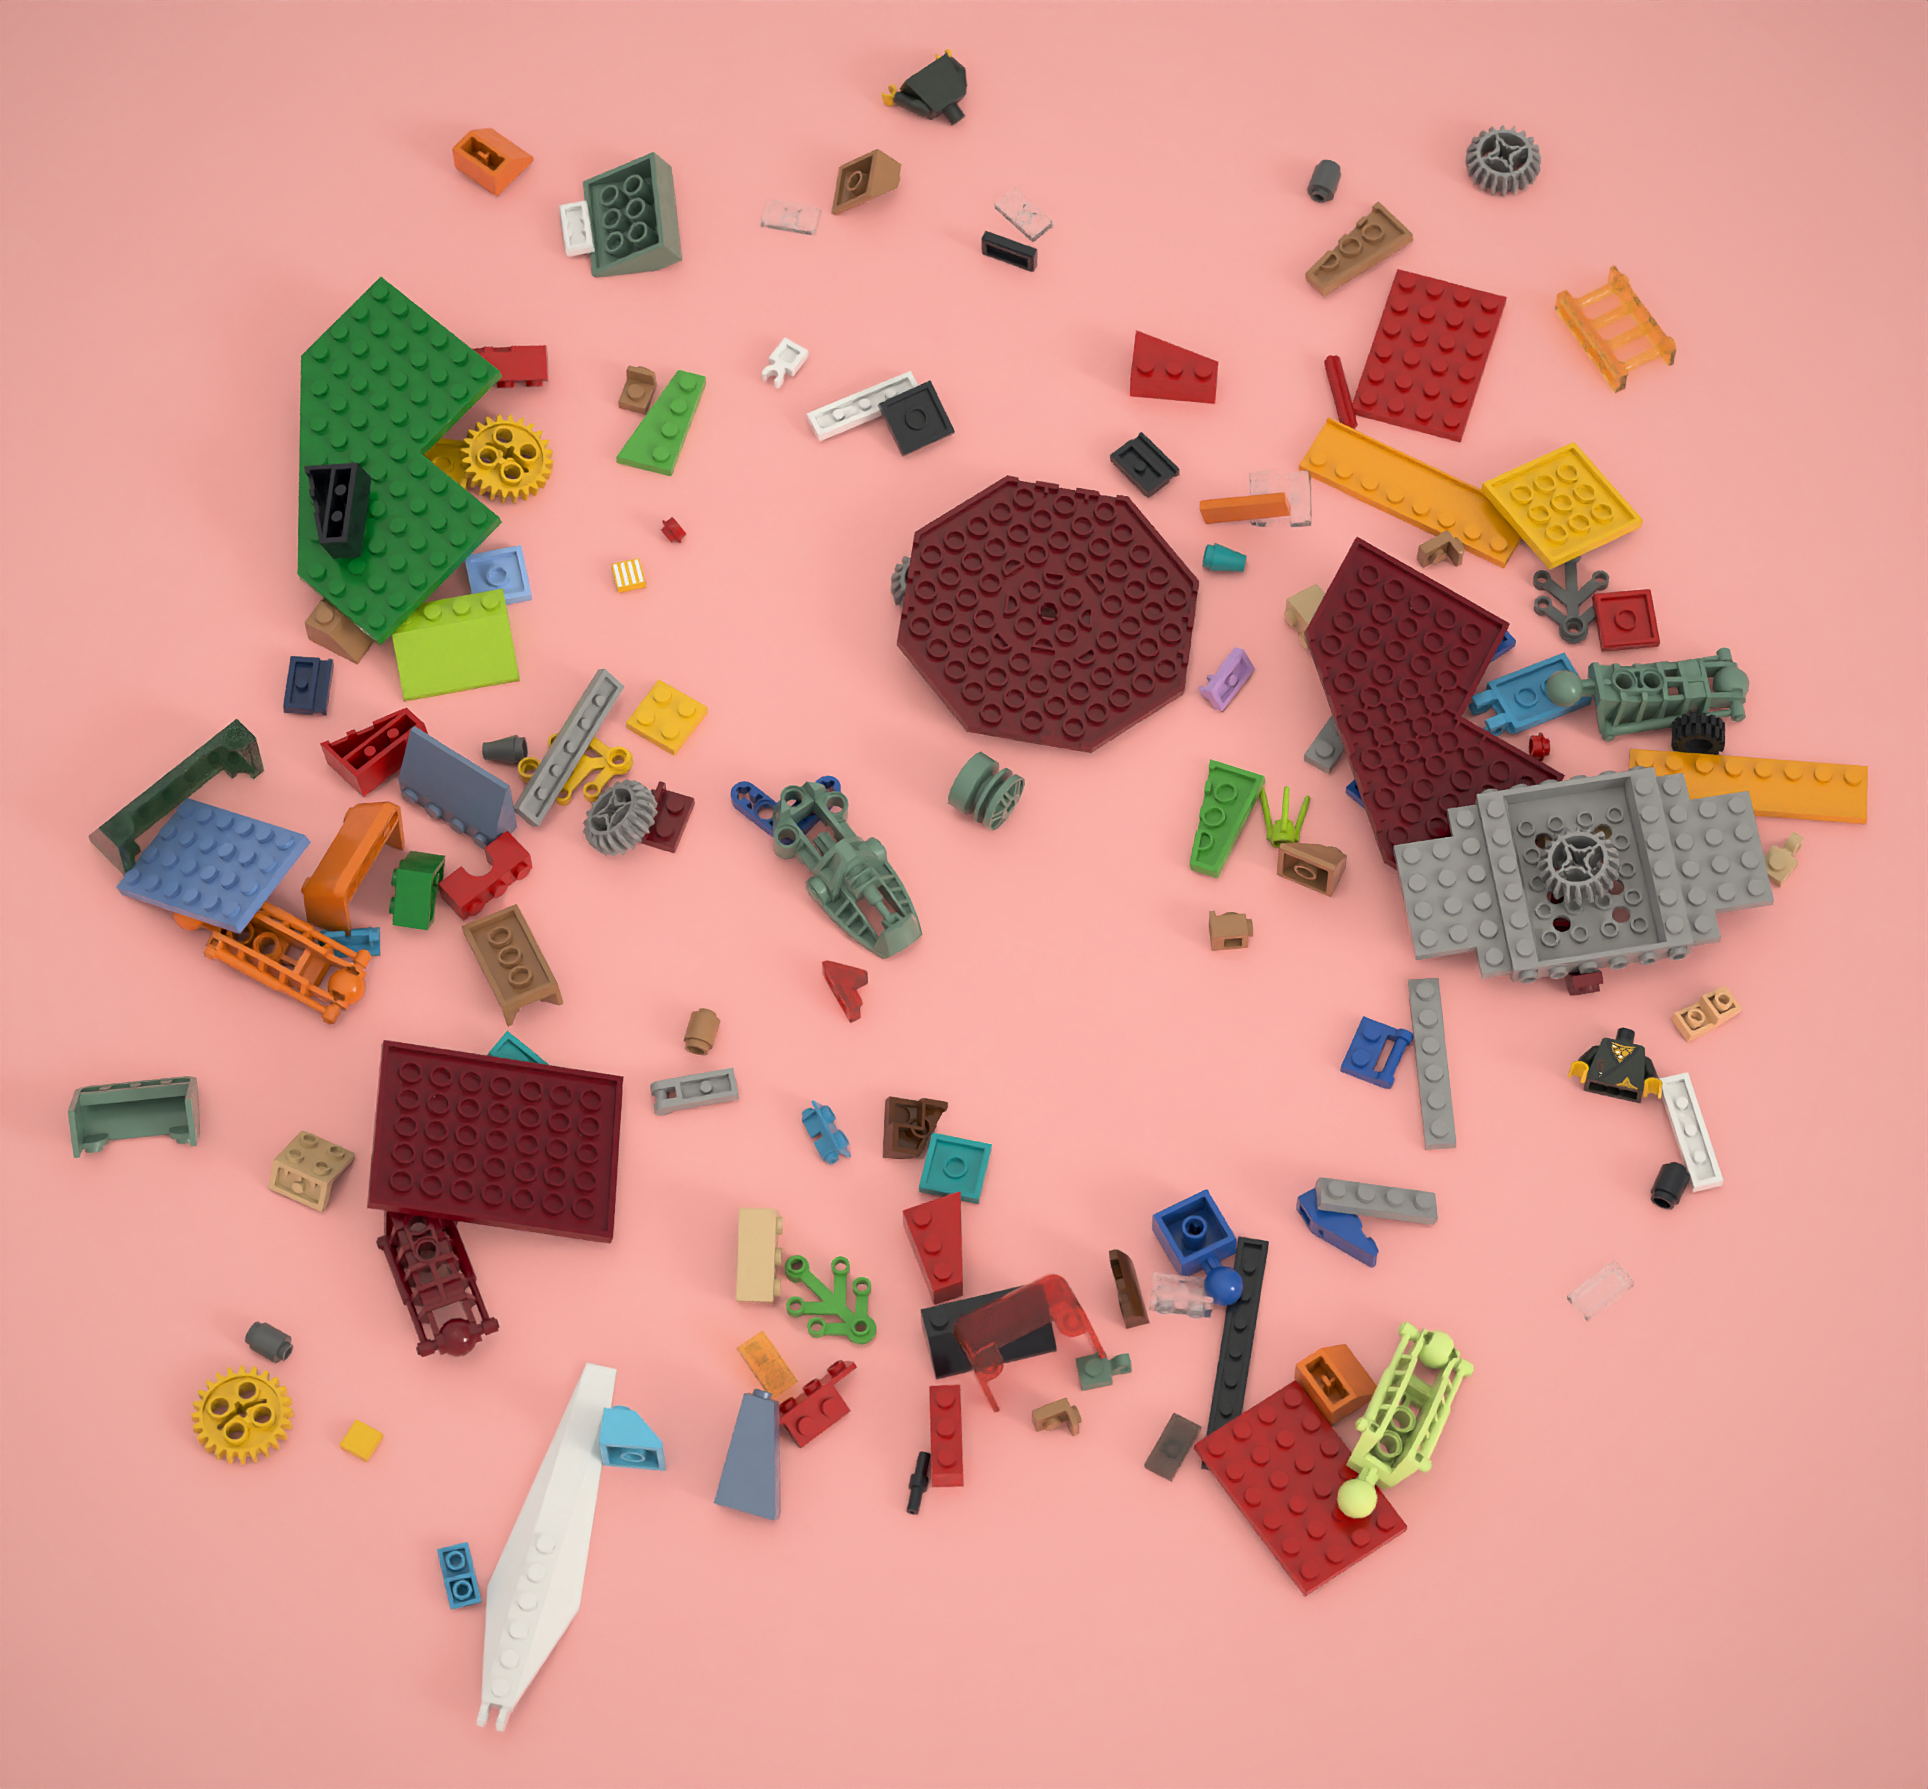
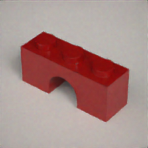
(470, 893)
(946, 1436)

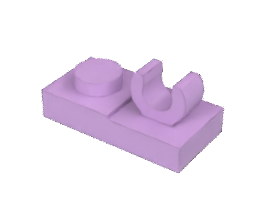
(1228, 679)

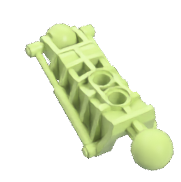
(1436, 1351)

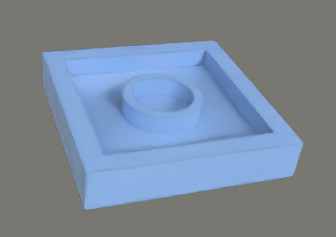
(499, 570)

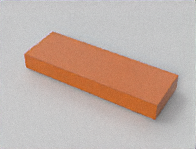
(1245, 508)

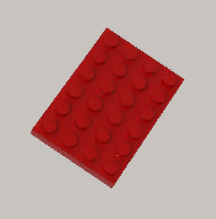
(1428, 355)
(1285, 1477)

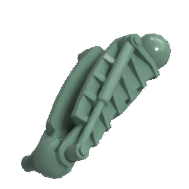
(1638, 696)

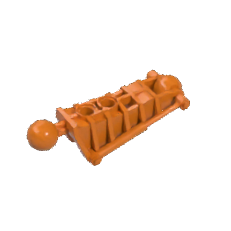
(344, 985)

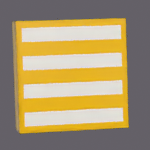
(628, 575)

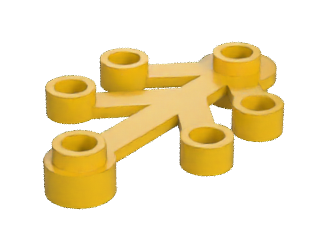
(584, 767)

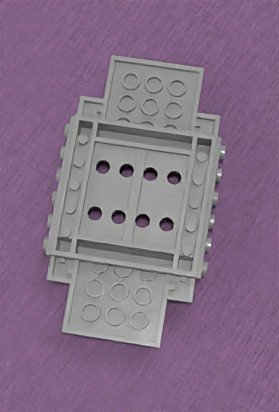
(1676, 870)

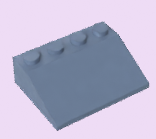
(455, 790)

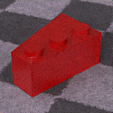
(372, 753)

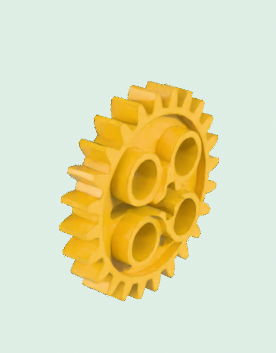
(492, 476)
(256, 1435)

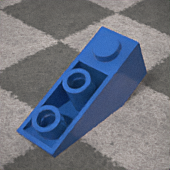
(1337, 1229)

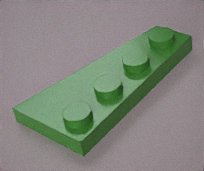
(663, 430)
(1225, 809)

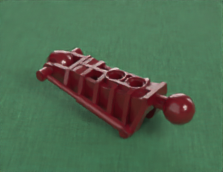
(456, 1335)

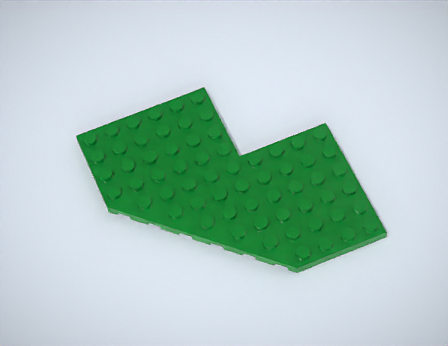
(382, 396)

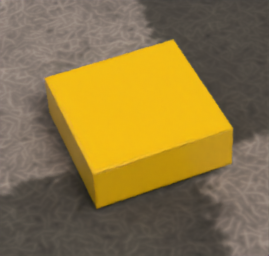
(361, 1440)

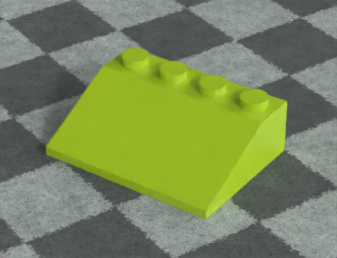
(455, 646)

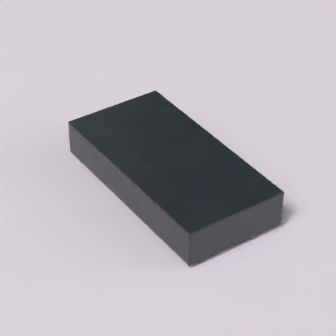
(1009, 251)

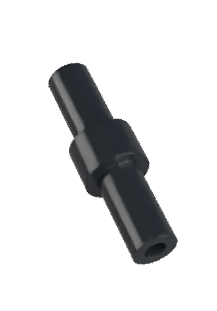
(918, 1483)

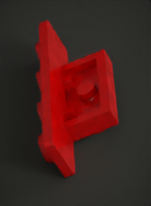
(817, 1406)

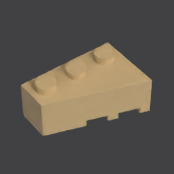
(758, 1255)

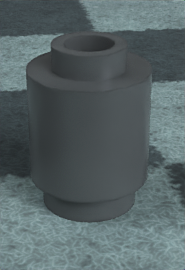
(1324, 181)
(269, 1342)

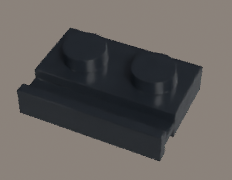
(1144, 464)

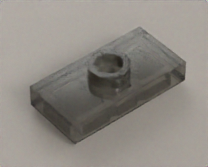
(1172, 1447)

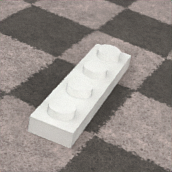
(857, 407)
(1690, 1132)

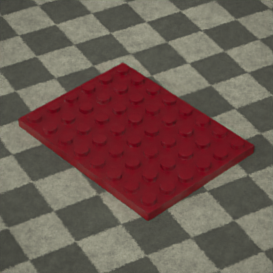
(496, 1142)

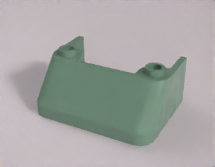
(134, 1111)

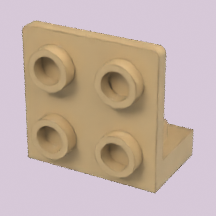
(308, 1168)

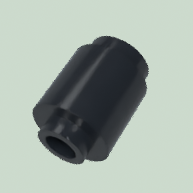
(1669, 1185)

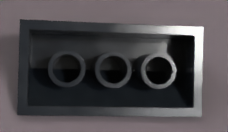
(942, 1346)

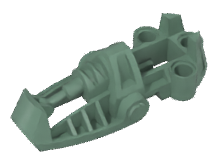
(846, 871)

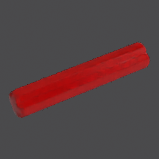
(1340, 391)

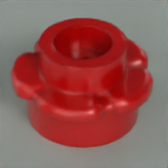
(673, 530)
(1539, 746)

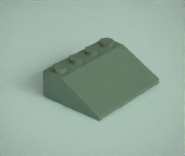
(633, 218)

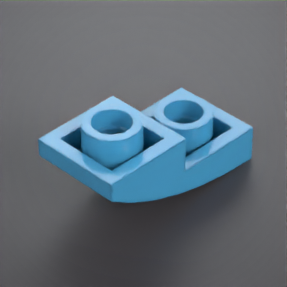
(459, 1575)

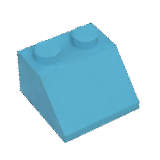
(629, 1441)

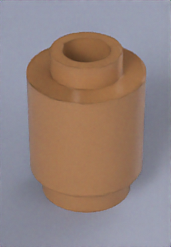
(701, 1031)

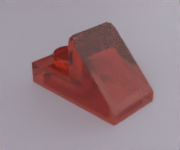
(844, 982)

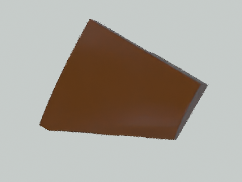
(909, 1125)
(1128, 1289)

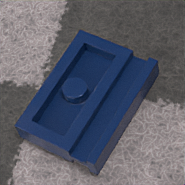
(308, 685)

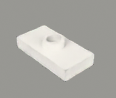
(576, 228)

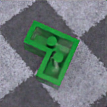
(416, 889)

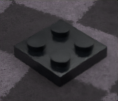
(916, 418)

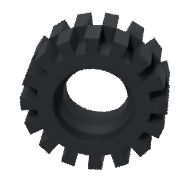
(1698, 734)

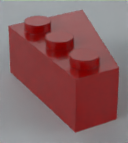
(518, 364)
(1171, 372)
(937, 1244)

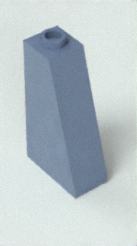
(753, 1459)

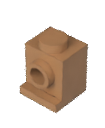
(1229, 930)

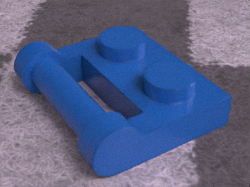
(1367, 1048)

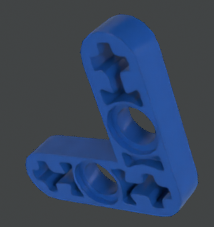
(762, 801)

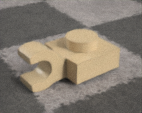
(1781, 861)

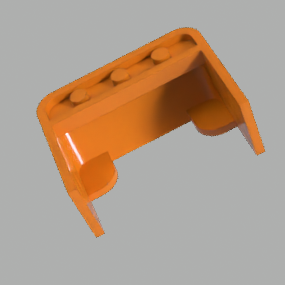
(348, 861)

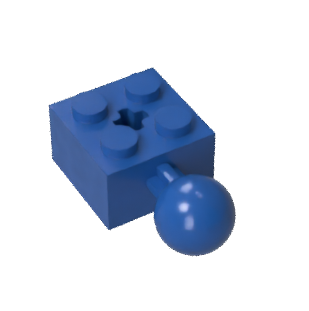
(1204, 1249)

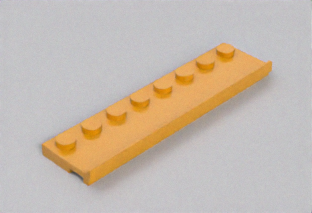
(1409, 490)
(1774, 785)

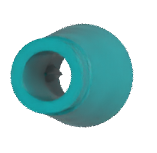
(1223, 559)

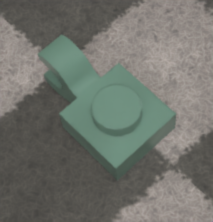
(1099, 1372)

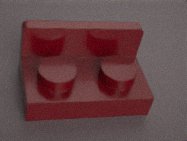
(670, 820)

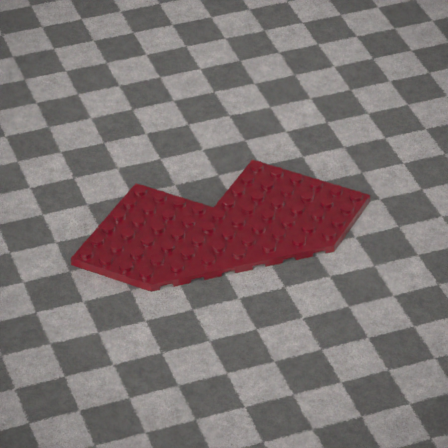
(1398, 676)

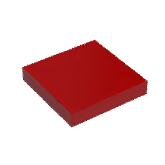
(1625, 620)

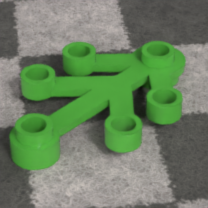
(832, 1303)

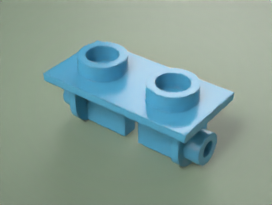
(360, 939)
(819, 1122)

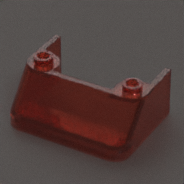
(1013, 1316)

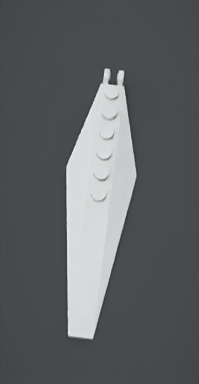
(546, 1556)

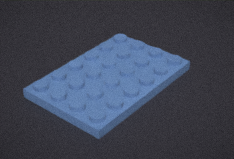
(213, 865)

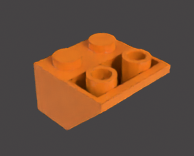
(490, 159)
(1335, 1381)

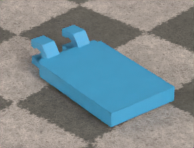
(1522, 698)

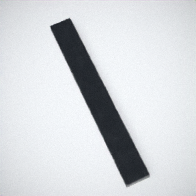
(1238, 1336)

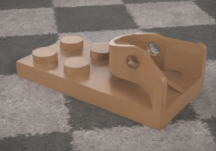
(512, 961)

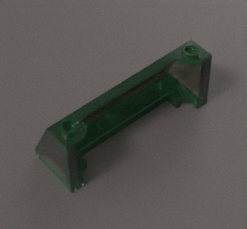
(230, 750)

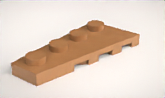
(1365, 246)

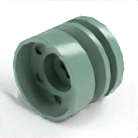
(986, 791)

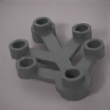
(1570, 599)

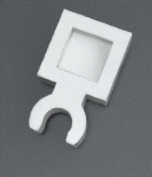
(785, 359)

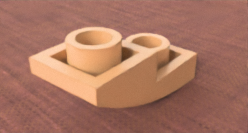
(1706, 1014)

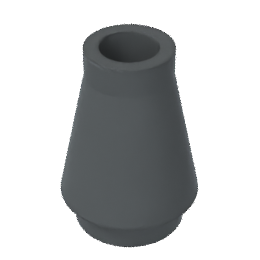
(508, 749)

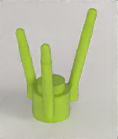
(1283, 829)

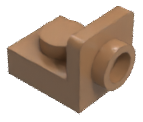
(638, 389)
(1438, 548)
(1053, 1414)

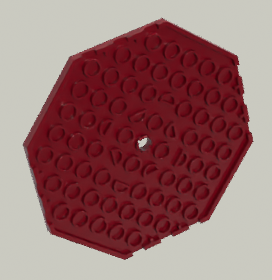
(1024, 677)

